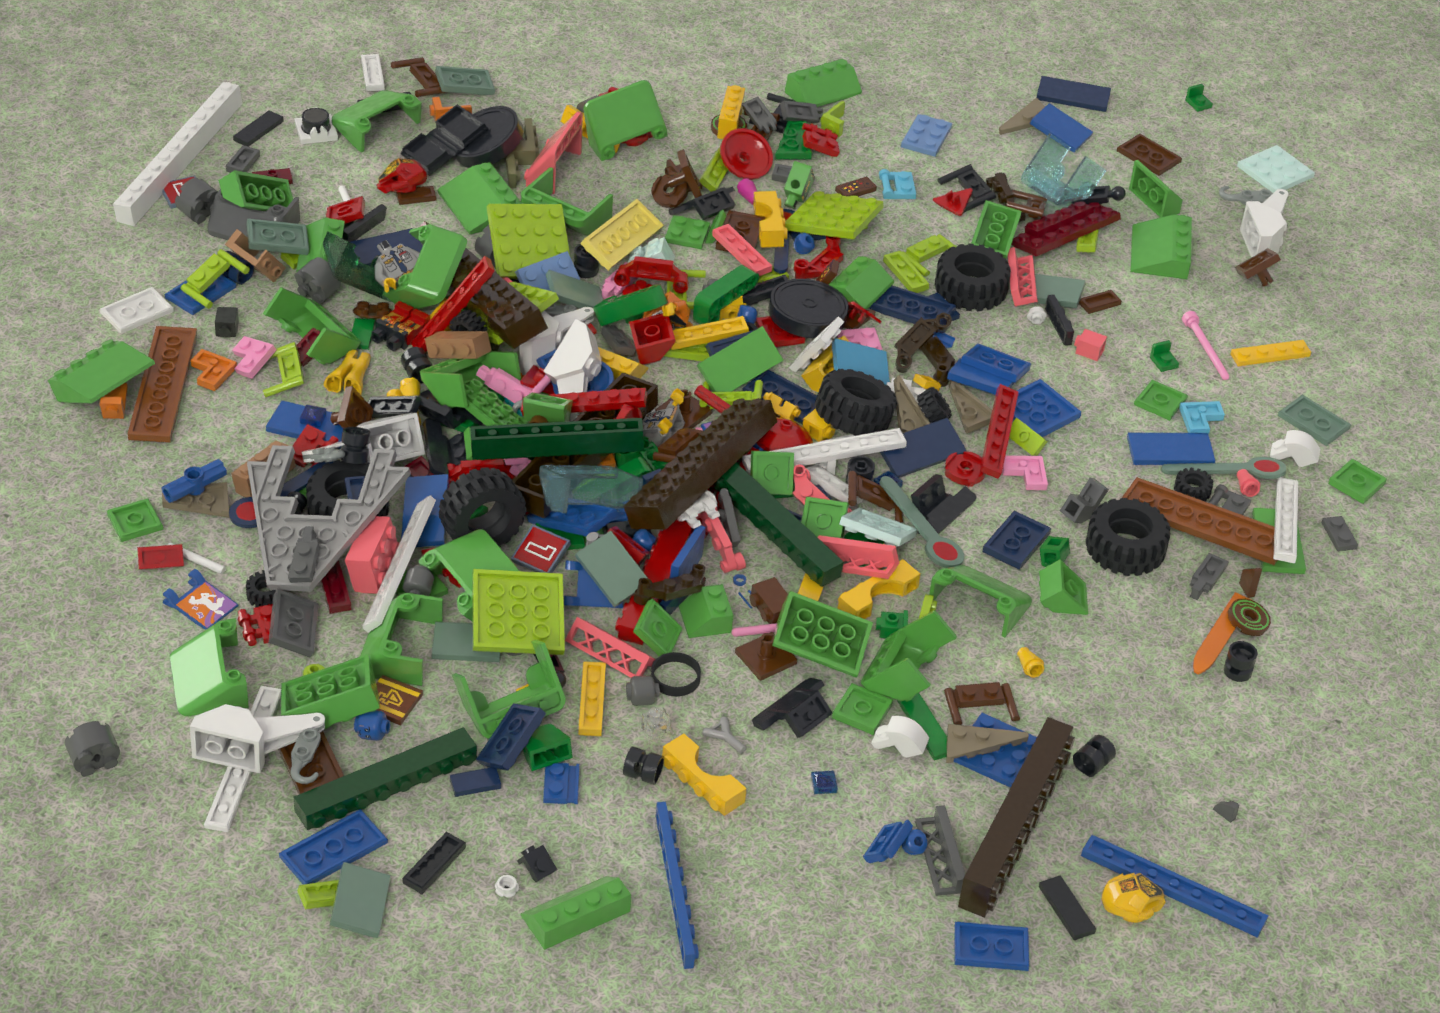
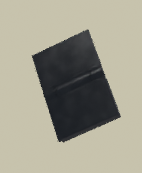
(452, 134)

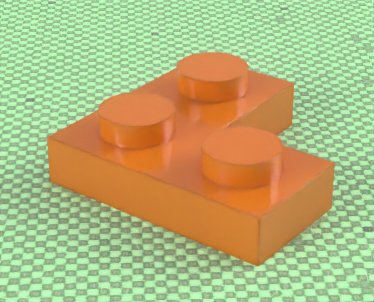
(215, 369)

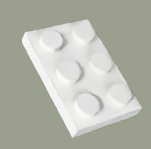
(813, 350)

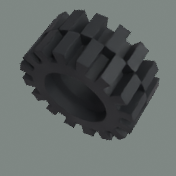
(467, 322)
(934, 405)
(1197, 478)
(253, 594)

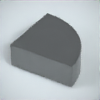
(1227, 810)

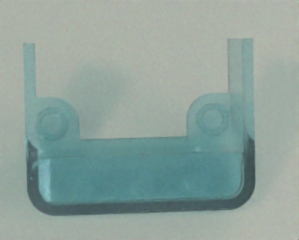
(1046, 170)
(587, 486)

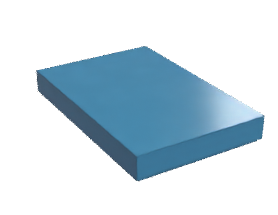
(860, 358)

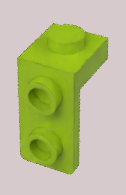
(831, 121)

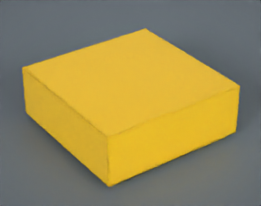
(926, 381)

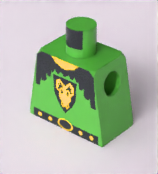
(798, 184)

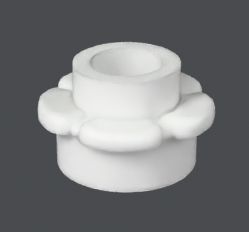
(1036, 315)
(506, 881)

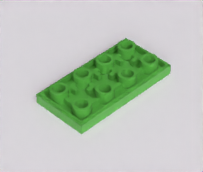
(740, 362)
(488, 407)
(1267, 516)

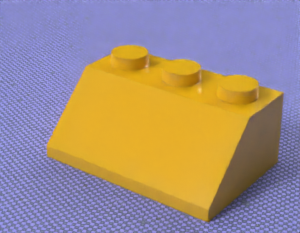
(621, 364)
(820, 367)

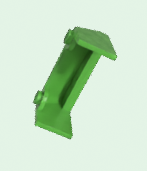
(576, 219)
(433, 269)
(302, 314)
(448, 377)
(385, 653)
(897, 662)
(542, 692)

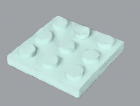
(1275, 169)
(878, 527)

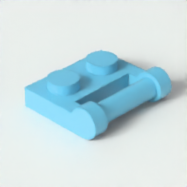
(903, 185)

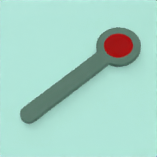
(1259, 466)
(938, 549)

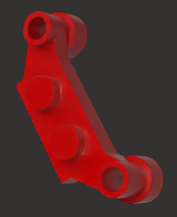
(652, 269)
(813, 269)
(465, 466)

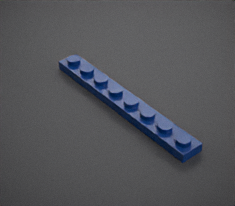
(1176, 886)
(678, 893)

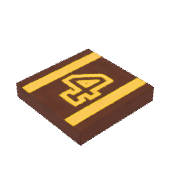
(397, 698)

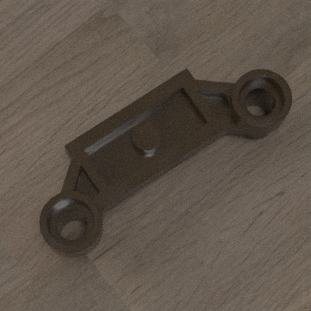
(1004, 192)
(917, 337)
(939, 358)
(671, 588)

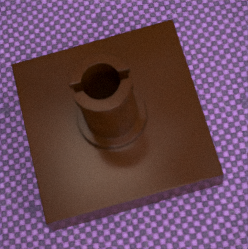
(686, 175)
(1258, 265)
(353, 410)
(690, 410)
(764, 658)

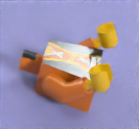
(676, 310)

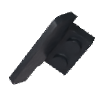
(708, 204)
(447, 416)
(441, 449)
(938, 506)
(801, 708)

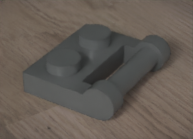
(1234, 502)

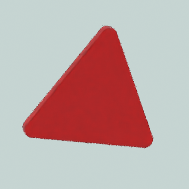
(954, 202)
(862, 312)
(533, 377)

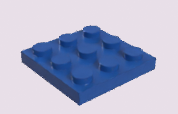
(1044, 408)
(1001, 764)

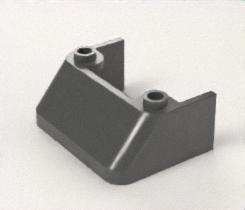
(228, 217)

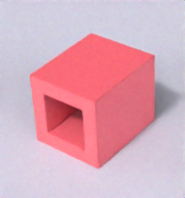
(1090, 344)

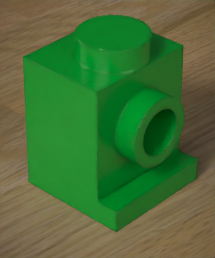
(1053, 550)
(890, 622)

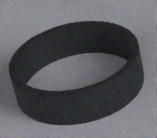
(682, 658)

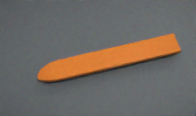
(1215, 639)

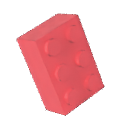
(372, 555)

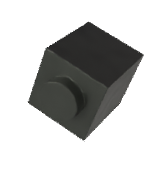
(226, 321)

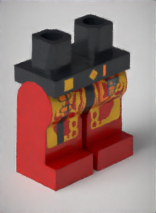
(400, 326)

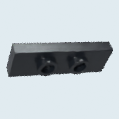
(762, 290)
(1059, 320)
(434, 863)

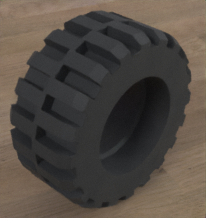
(957, 274)
(855, 402)
(330, 483)
(475, 490)
(1125, 554)

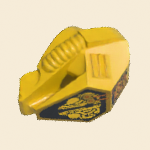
(1132, 897)

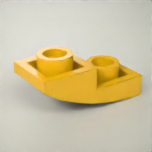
(810, 588)

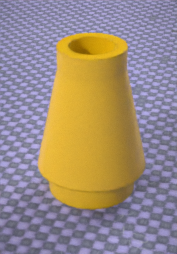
(1031, 663)

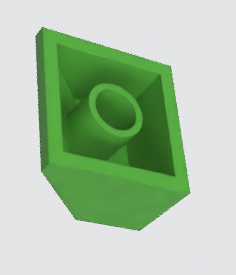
(550, 407)
(1062, 590)
(707, 612)

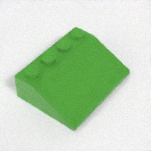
(472, 192)
(1162, 246)
(98, 372)
(822, 633)
(335, 692)

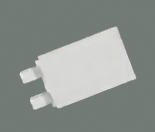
(707, 503)

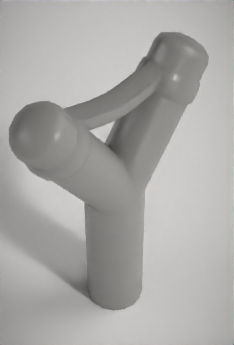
(724, 734)

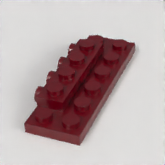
(1064, 227)

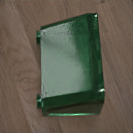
(348, 269)

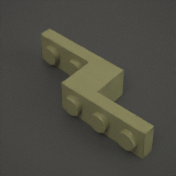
(523, 154)

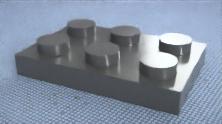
(293, 623)

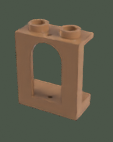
(266, 263)

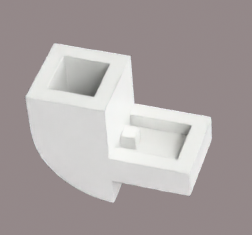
(1299, 446)
(904, 734)

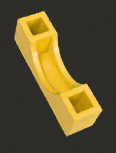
(730, 110)
(772, 229)
(859, 599)
(721, 792)

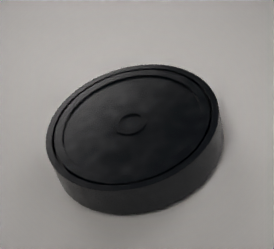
(495, 143)
(806, 306)

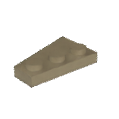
(211, 502)

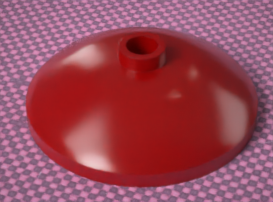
(751, 148)
(784, 435)

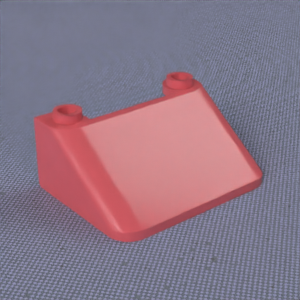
(566, 139)

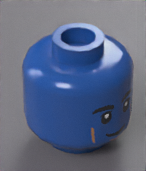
(372, 725)

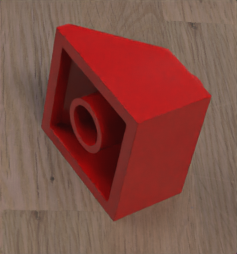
(652, 337)

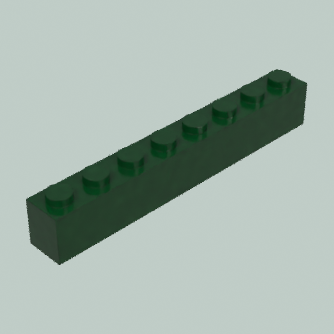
(557, 438)
(780, 526)
(385, 778)

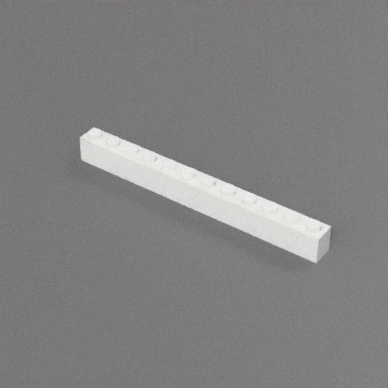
(177, 154)

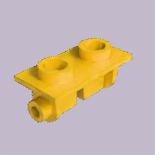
(787, 411)

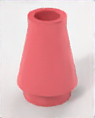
(1248, 484)

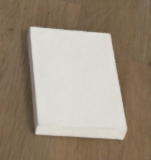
(136, 310)

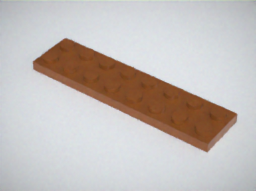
(162, 384)
(1207, 520)

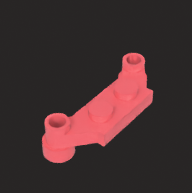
(804, 487)
(722, 544)

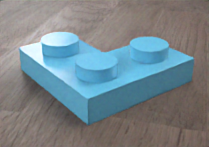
(1198, 413)

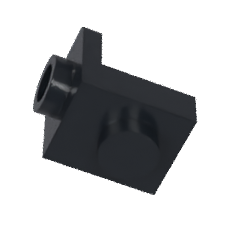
(537, 862)

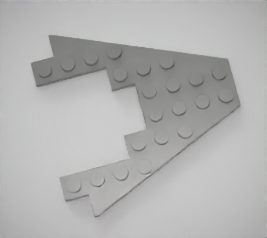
(281, 527)

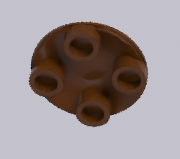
(371, 311)

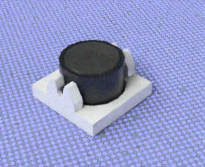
(315, 126)

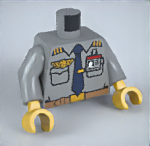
(393, 264)
(664, 423)

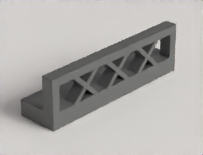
(949, 850)

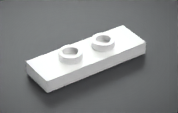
(372, 72)

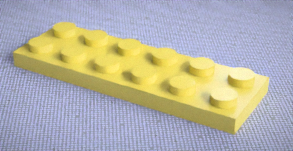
(621, 234)

